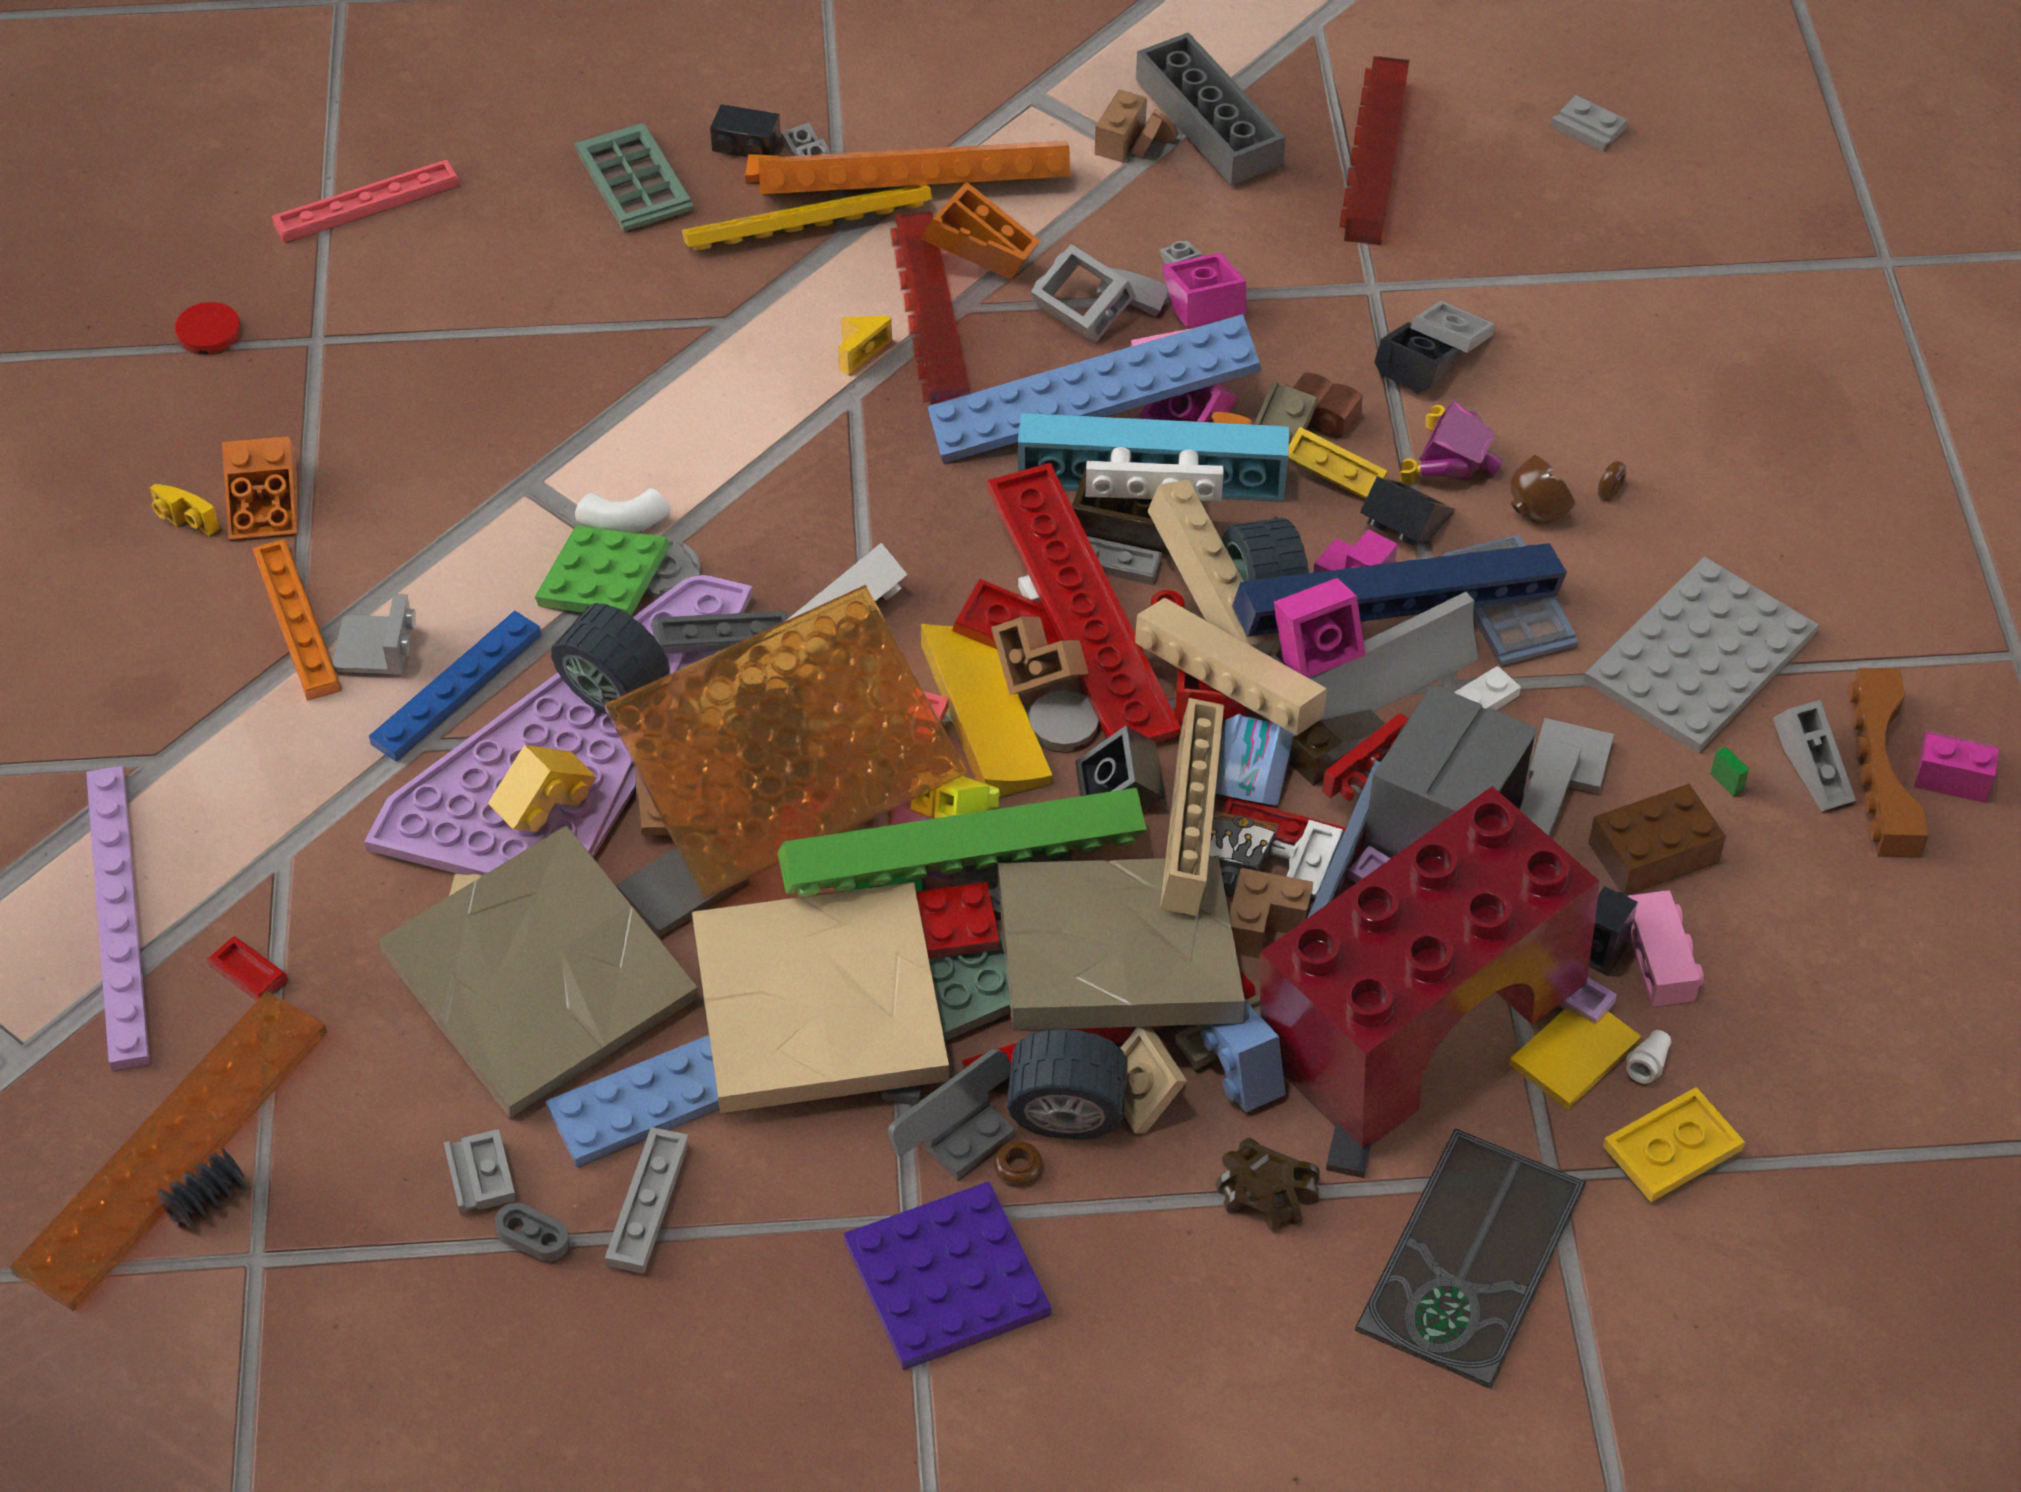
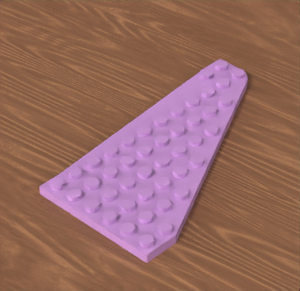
(445, 810)

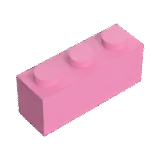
(1664, 950)

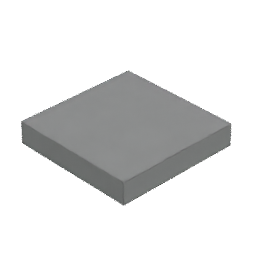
(1453, 326)
(1594, 752)

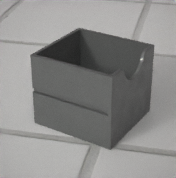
(1442, 763)

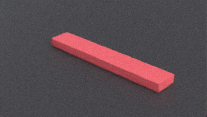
(365, 201)

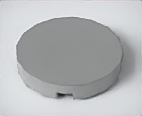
(677, 565)
(1063, 720)

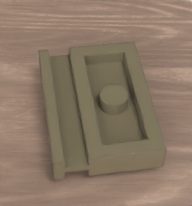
(1287, 408)

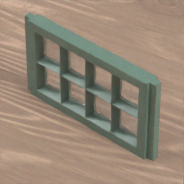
(633, 177)

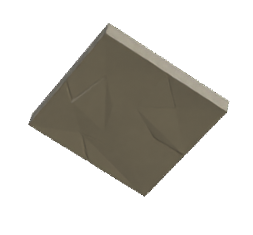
(1102, 954)
(538, 970)

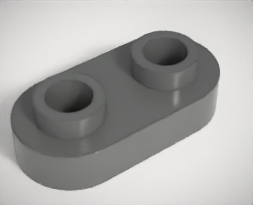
(535, 1231)

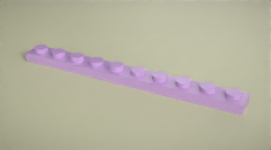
(117, 919)

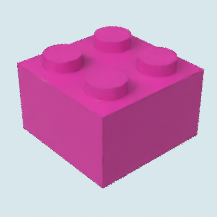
(1319, 628)

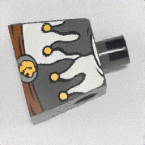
(1240, 844)

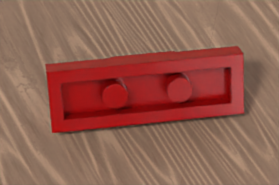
(1360, 760)

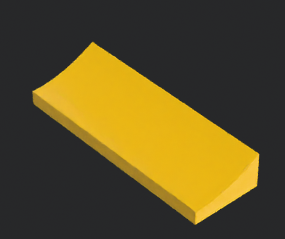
(985, 716)

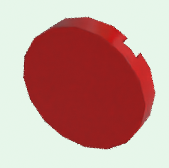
(207, 327)

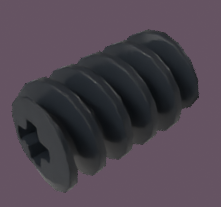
(202, 1189)

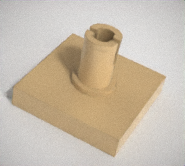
(1151, 1079)

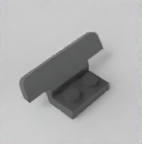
(957, 1118)

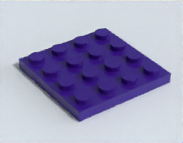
(946, 1275)

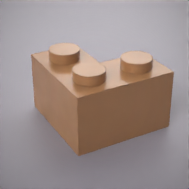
(1032, 663)
(1266, 903)

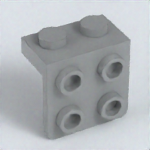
(376, 642)

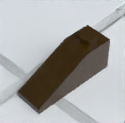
(1329, 741)

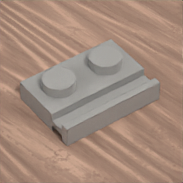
(1589, 123)
(480, 1171)

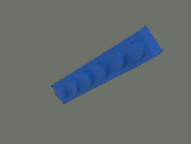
(454, 686)

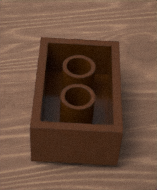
(1656, 839)

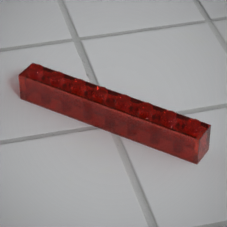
(1375, 151)
(931, 310)

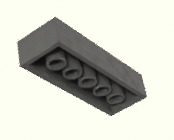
(1210, 108)

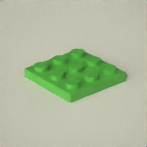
(603, 569)

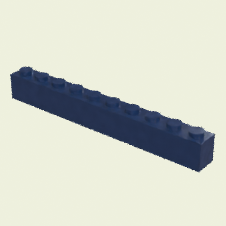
(1414, 585)

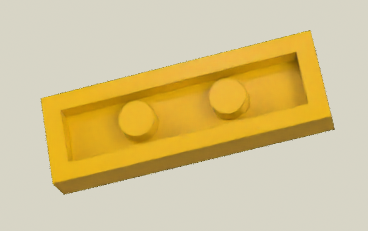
(1333, 463)

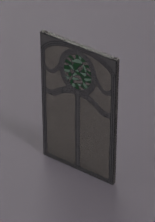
(1471, 1258)

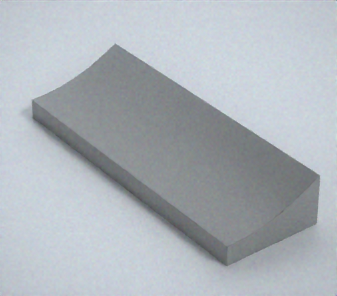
(1403, 659)

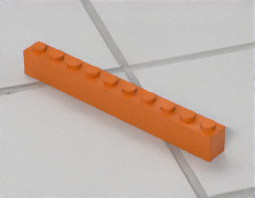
(914, 167)

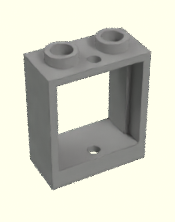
(1102, 312)

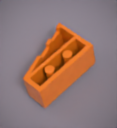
(981, 233)

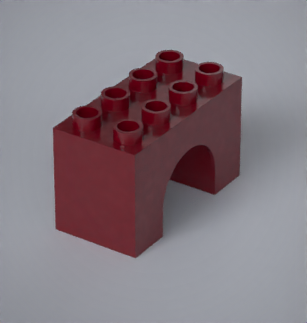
(1416, 946)

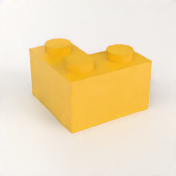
(538, 782)

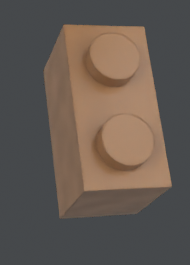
(1120, 125)

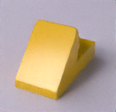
(862, 340)

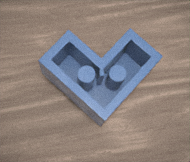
(1249, 1058)

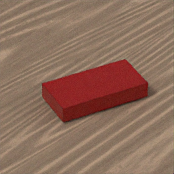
(247, 968)

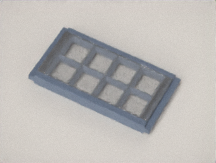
(1521, 627)

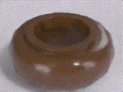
(1612, 480)
(1022, 1150)

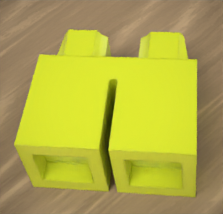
(957, 798)

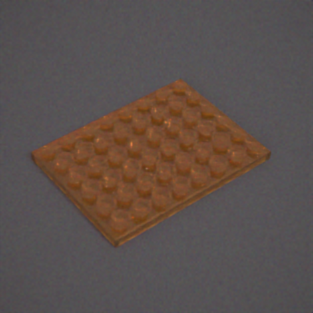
(784, 739)

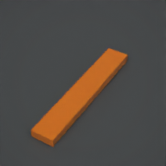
(296, 619)

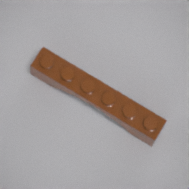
(1897, 818)

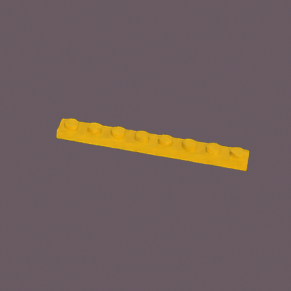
(794, 218)

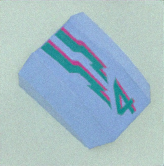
(1253, 759)

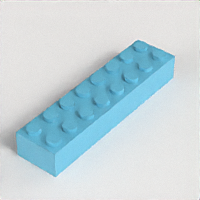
(1251, 455)

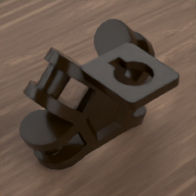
(1261, 1173)

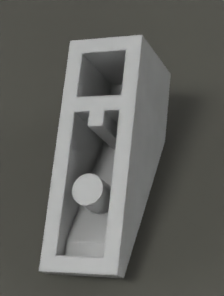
(1814, 754)

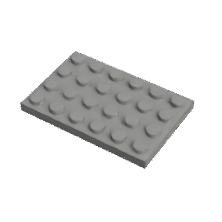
(1701, 654)

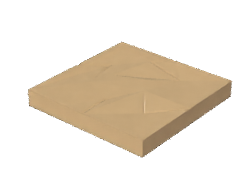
(819, 997)

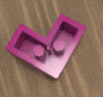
(1368, 551)

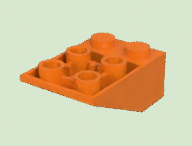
(260, 487)

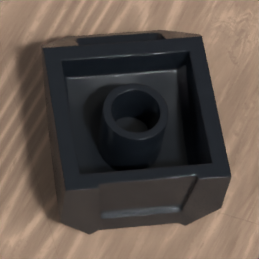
(1414, 358)

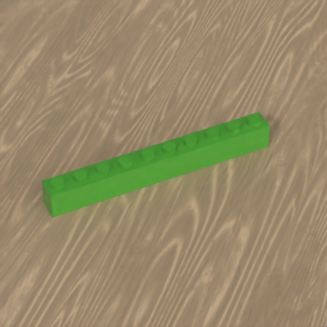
(960, 841)

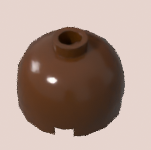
(1539, 492)

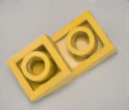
(184, 506)

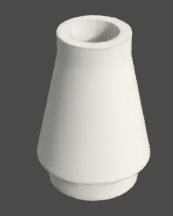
(1648, 1058)

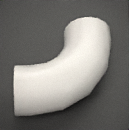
(626, 516)

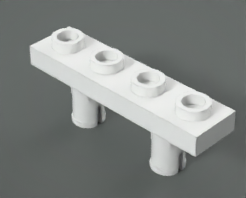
(1141, 480)

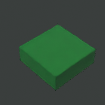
(1729, 771)

